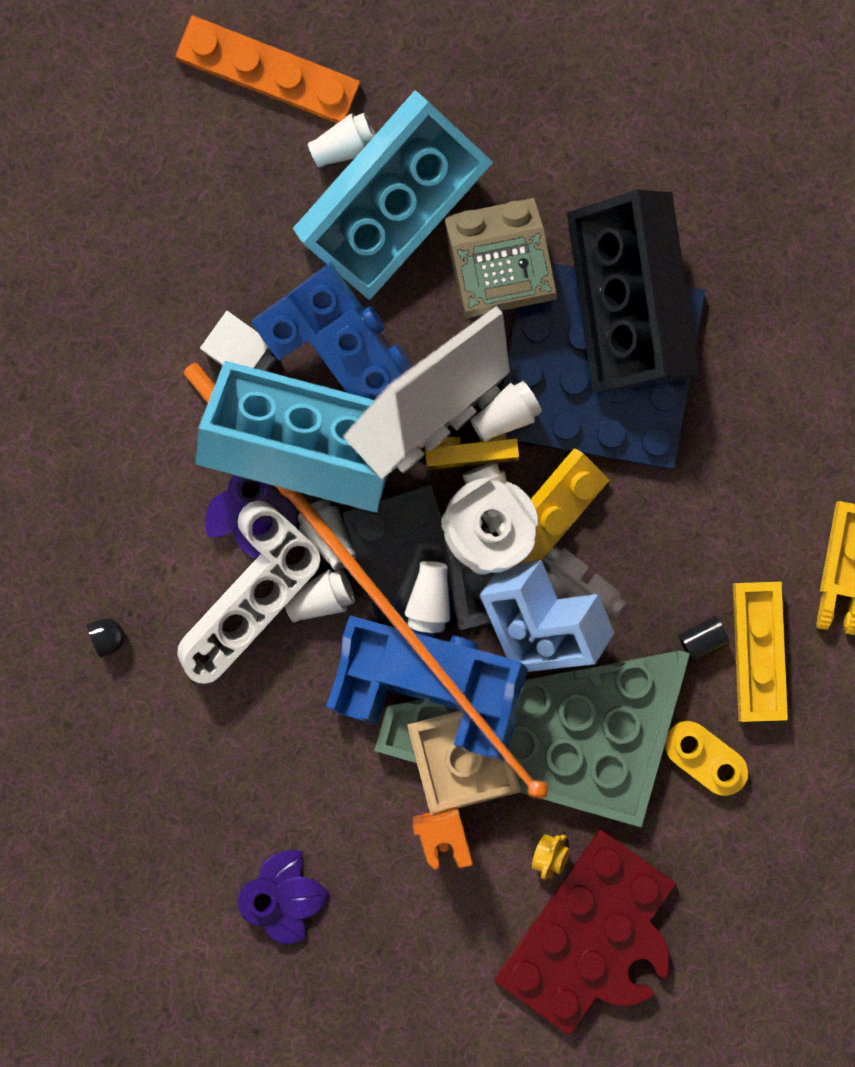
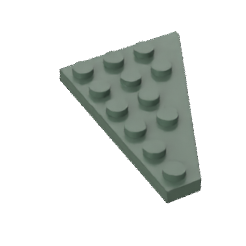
(581, 732)

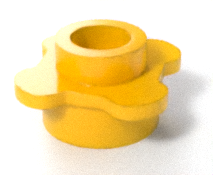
(550, 856)

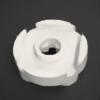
(481, 550)

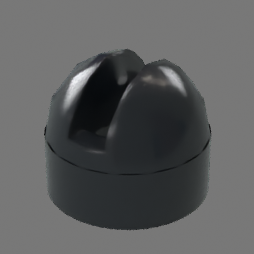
(106, 636)

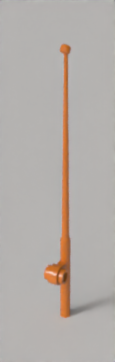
(537, 789)

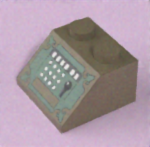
(500, 257)

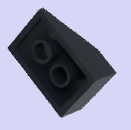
(394, 544)

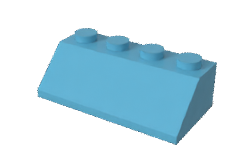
(392, 195)
(287, 436)

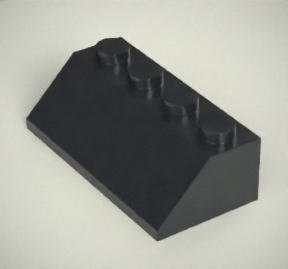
(632, 291)

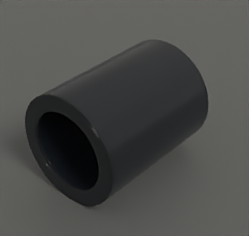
(704, 639)

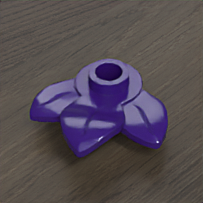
(225, 509)
(288, 894)

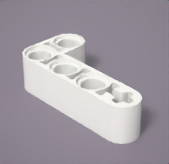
(240, 596)

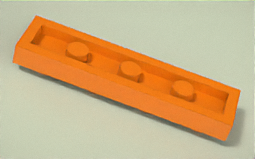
(267, 70)

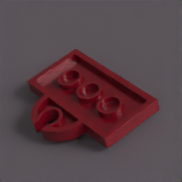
(591, 936)

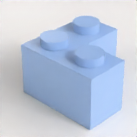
(540, 627)

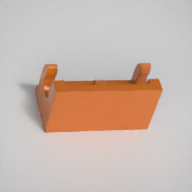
(442, 830)

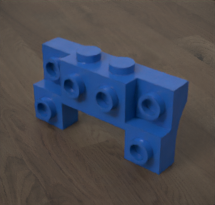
(339, 330)
(382, 660)

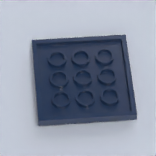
(553, 362)

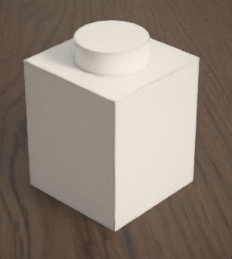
(237, 343)

